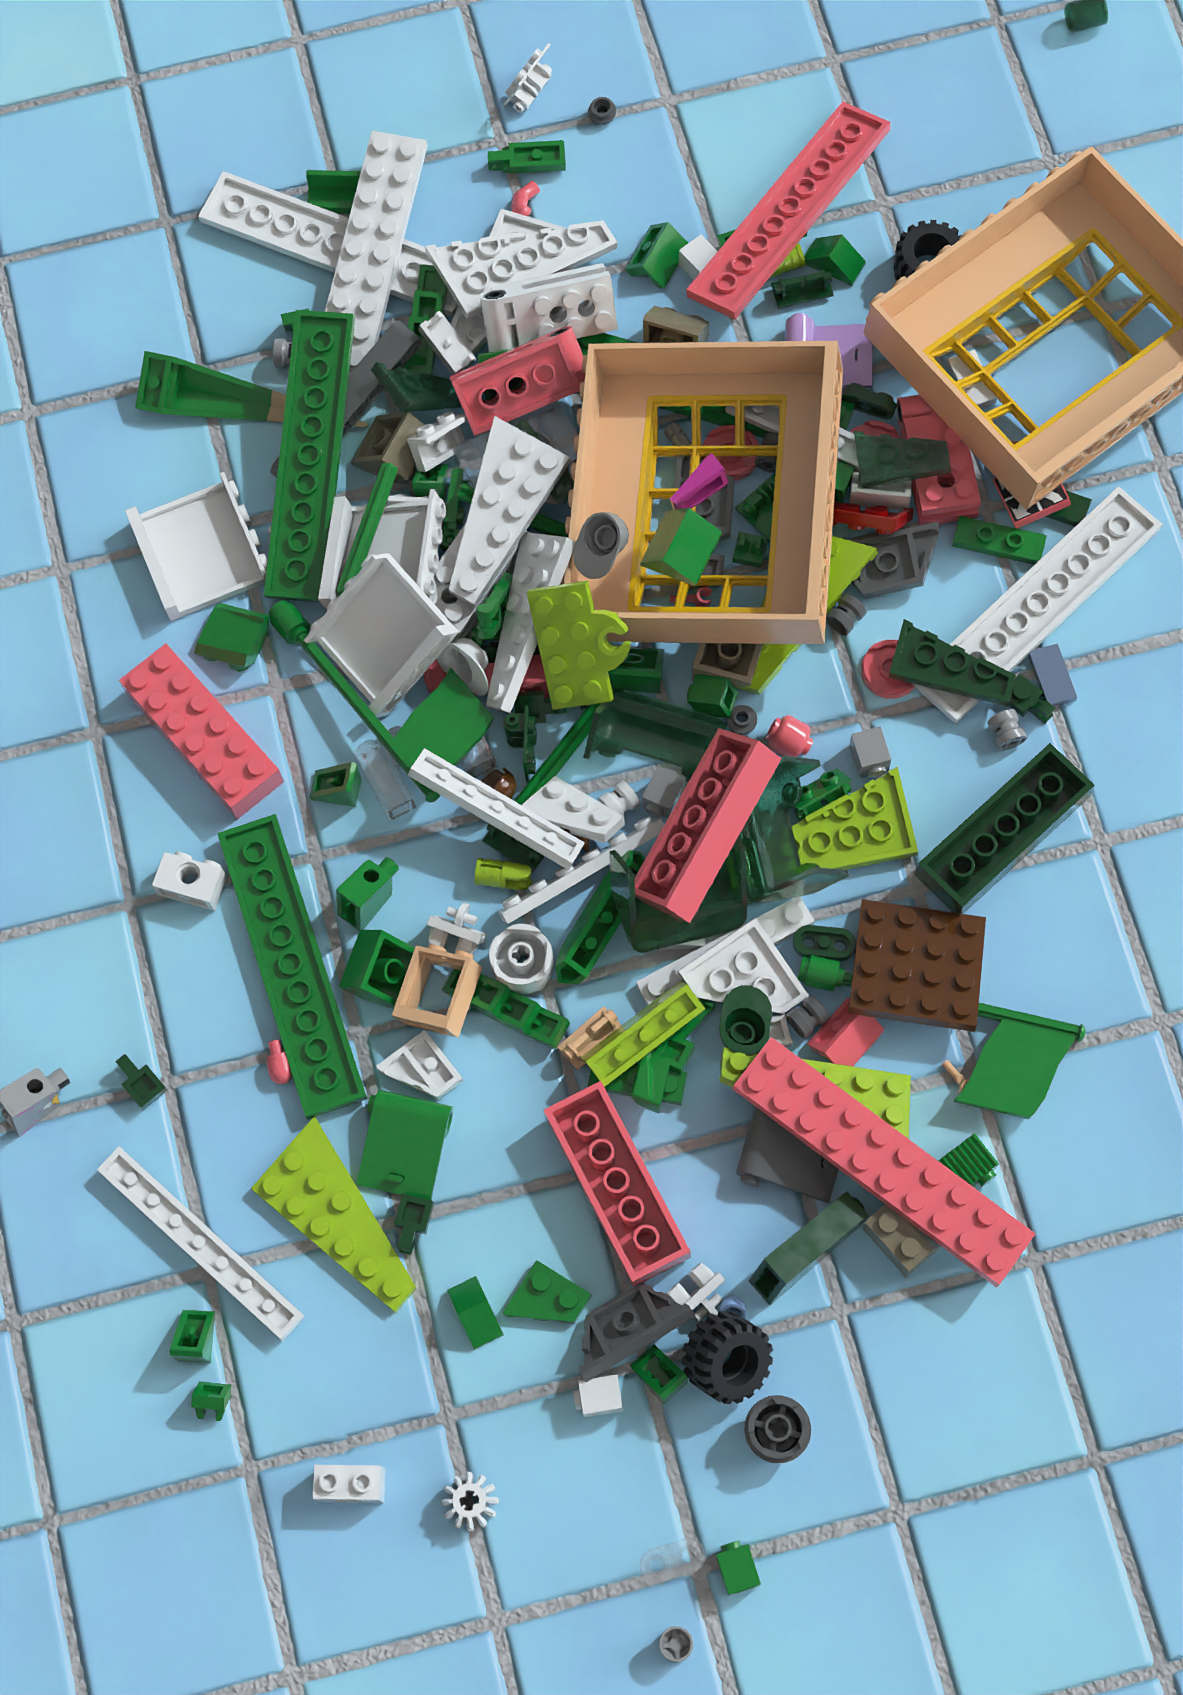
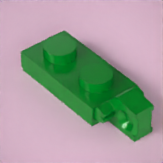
(529, 157)
(454, 513)

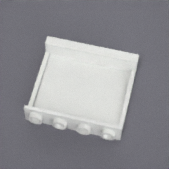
(405, 531)
(199, 549)
(382, 632)

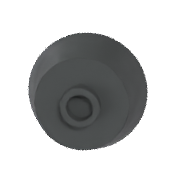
(777, 1429)

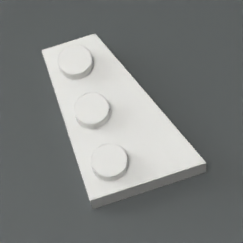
(575, 811)

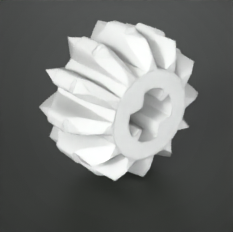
(479, 1509)

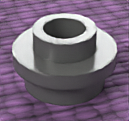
(602, 104)
(745, 727)

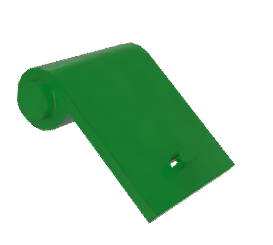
(403, 1140)

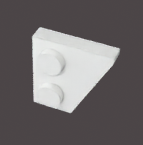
(422, 1067)

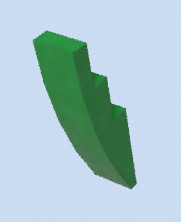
(427, 301)
(513, 1010)

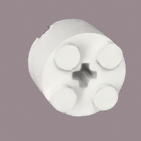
(507, 950)

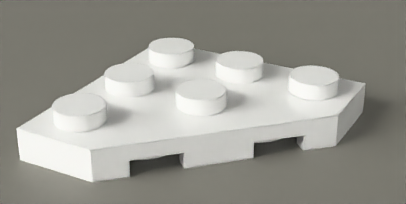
(744, 959)

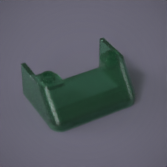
(652, 730)
(771, 849)
(719, 912)

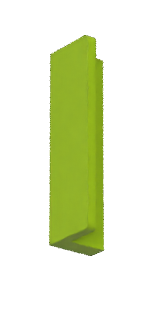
(643, 1032)

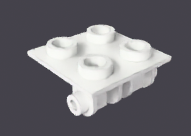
(529, 82)

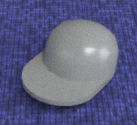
(599, 544)

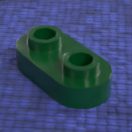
(868, 402)
(824, 941)

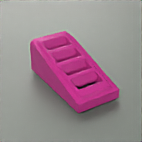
(701, 484)

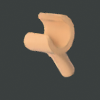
(959, 1079)

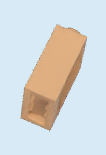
(414, 984)

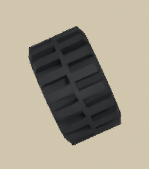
(920, 241)
(742, 1370)

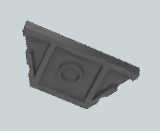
(717, 507)
(900, 560)
(627, 1326)

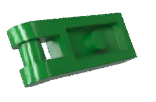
(494, 607)

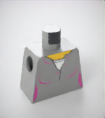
(31, 1098)

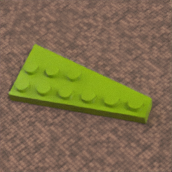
(846, 564)
(859, 828)
(879, 1091)
(324, 1204)

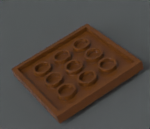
(917, 965)

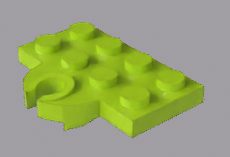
(575, 644)

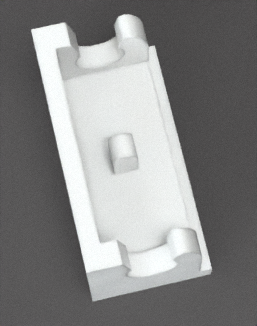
(446, 343)
(894, 496)

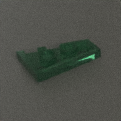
(415, 392)
(897, 460)

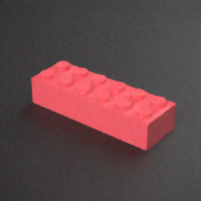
(201, 731)
(705, 824)
(617, 1184)

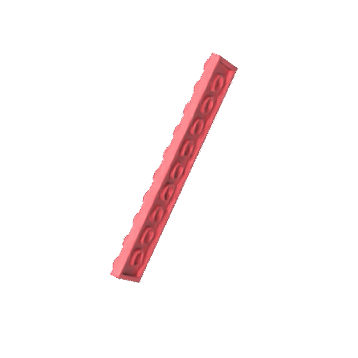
(788, 210)
(884, 1162)

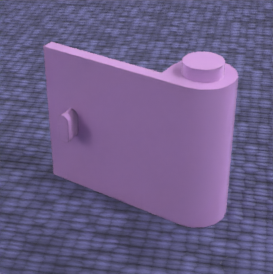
(850, 341)

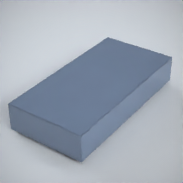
(1052, 675)

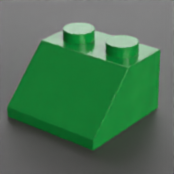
(377, 967)

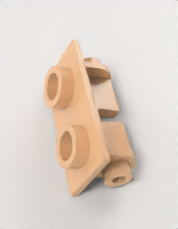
(589, 1035)

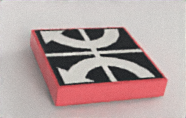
(1047, 505)

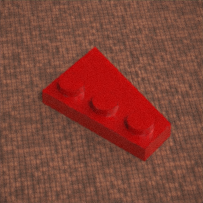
(871, 517)

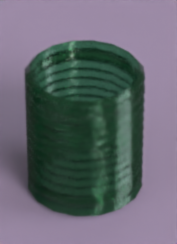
(1085, 14)

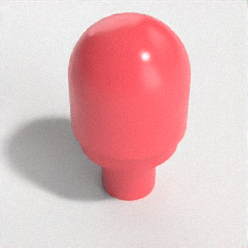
(277, 1064)

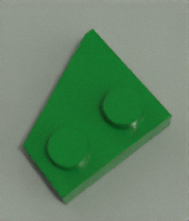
(547, 1296)

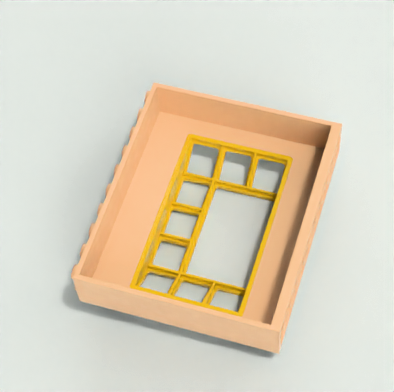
(1002, 266)
(618, 472)

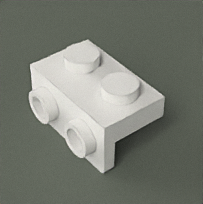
(436, 441)

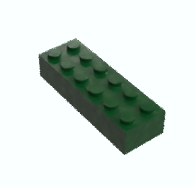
(1004, 830)

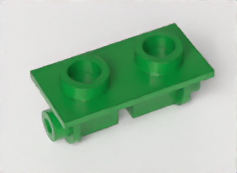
(829, 786)

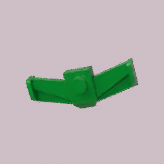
(669, 1055)

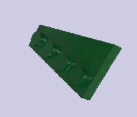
(938, 665)

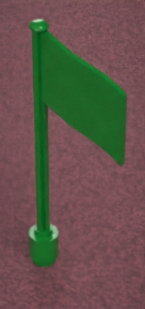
(444, 723)
(1014, 1062)

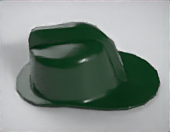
(745, 1020)

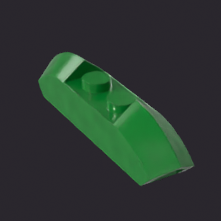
(592, 929)

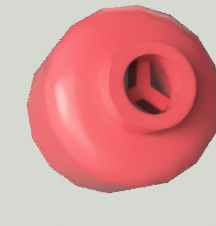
(789, 736)

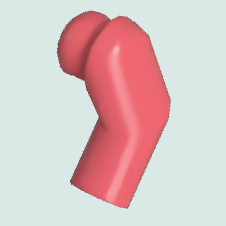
(521, 198)

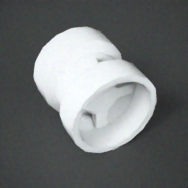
(621, 798)

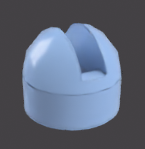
(734, 1305)

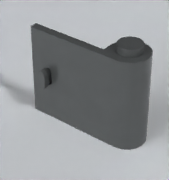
(784, 1160)

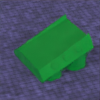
(233, 636)

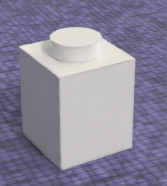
(696, 256)
(598, 1396)

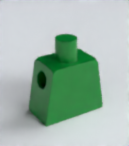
(365, 892)

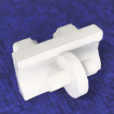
(442, 928)
(707, 1283)

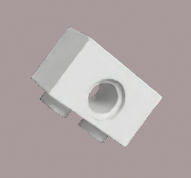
(202, 893)
(349, 1483)

